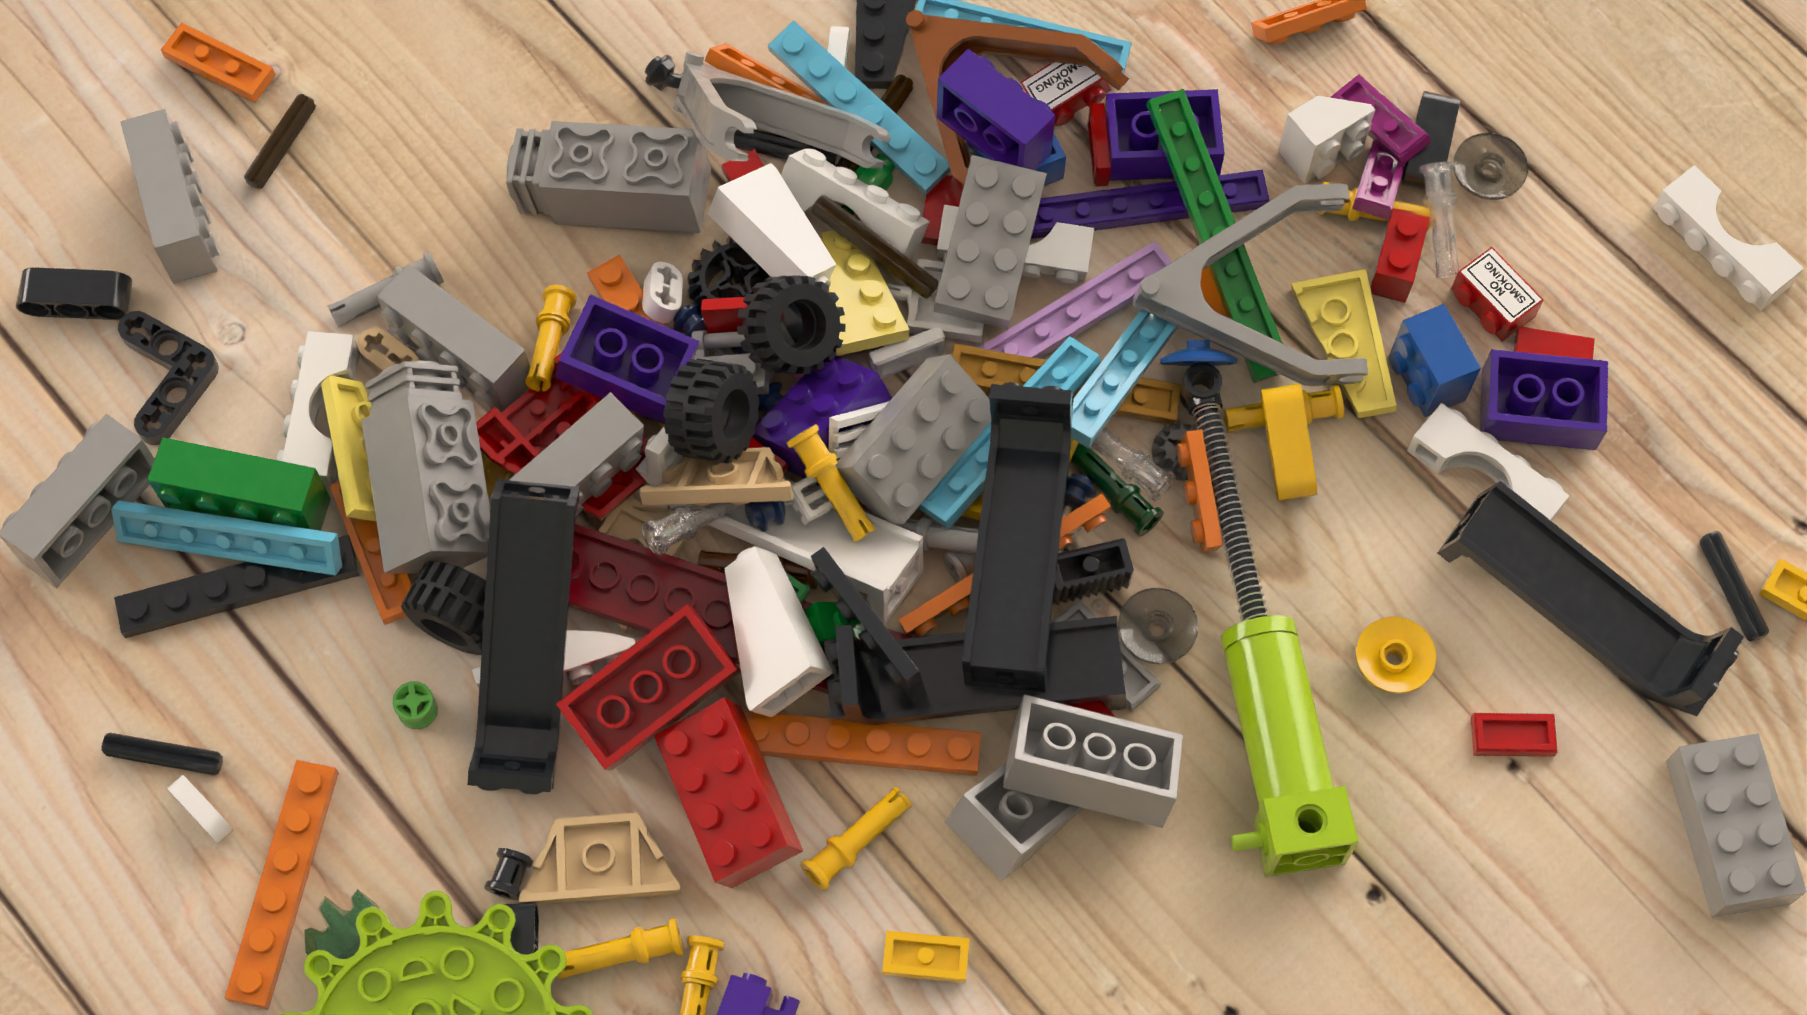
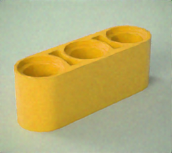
(1289, 442)

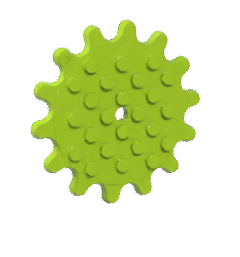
(437, 968)

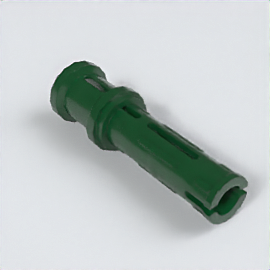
(1124, 497)

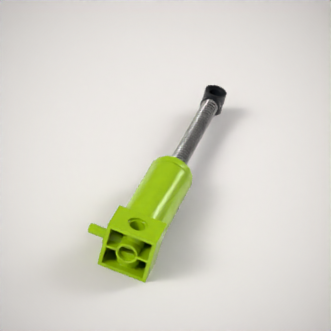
(1300, 814)

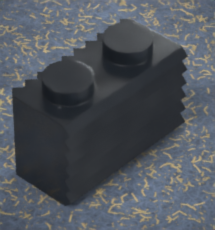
(1093, 571)

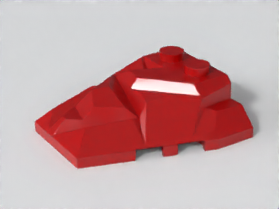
(536, 421)

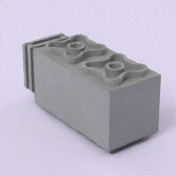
(611, 176)
(425, 468)

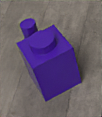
(752, 997)

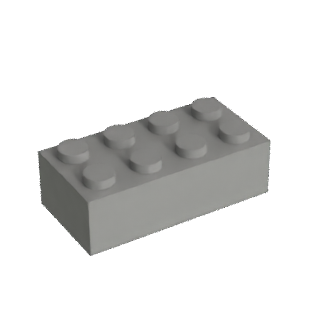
(171, 195)
(989, 242)
(455, 336)
(915, 439)
(589, 451)
(75, 502)
(1093, 761)
(1735, 825)

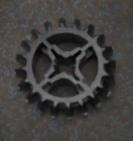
(735, 265)

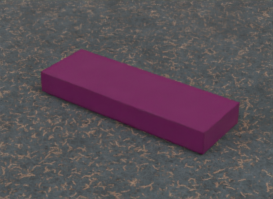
(1389, 125)
(1378, 183)

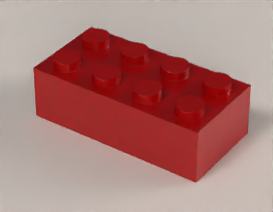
(648, 687)
(728, 793)

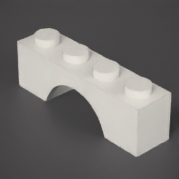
(812, 176)
(1061, 253)
(1755, 270)
(317, 359)
(1452, 442)

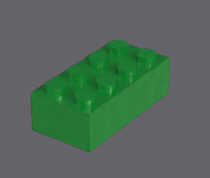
(238, 485)

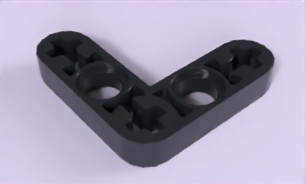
(179, 365)

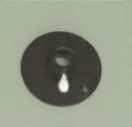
(1495, 154)
(1162, 609)

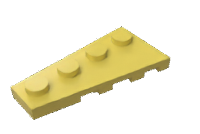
(868, 305)
(1347, 327)
(345, 408)

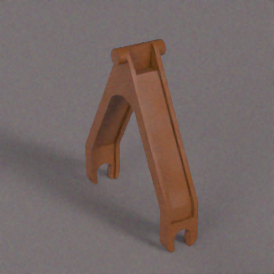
(944, 39)

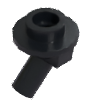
(661, 73)

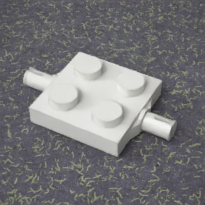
(922, 313)

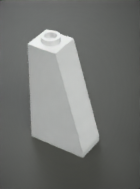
(771, 225)
(772, 634)

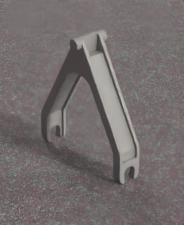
(723, 102)
(1177, 295)

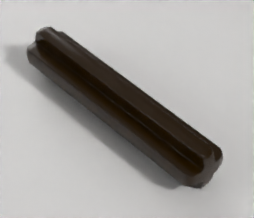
(279, 141)

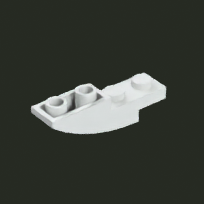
(586, 654)

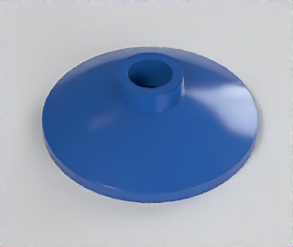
(1198, 352)

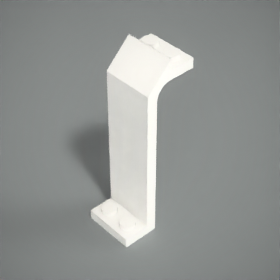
(879, 564)

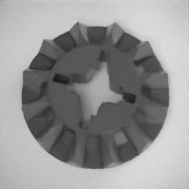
(1165, 453)

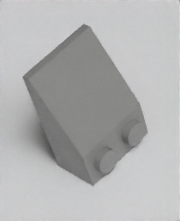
(1006, 824)

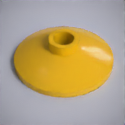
(1399, 638)

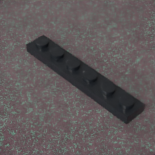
(221, 592)

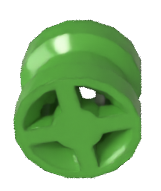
(411, 696)

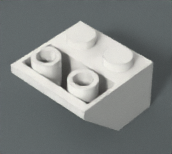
(1324, 135)

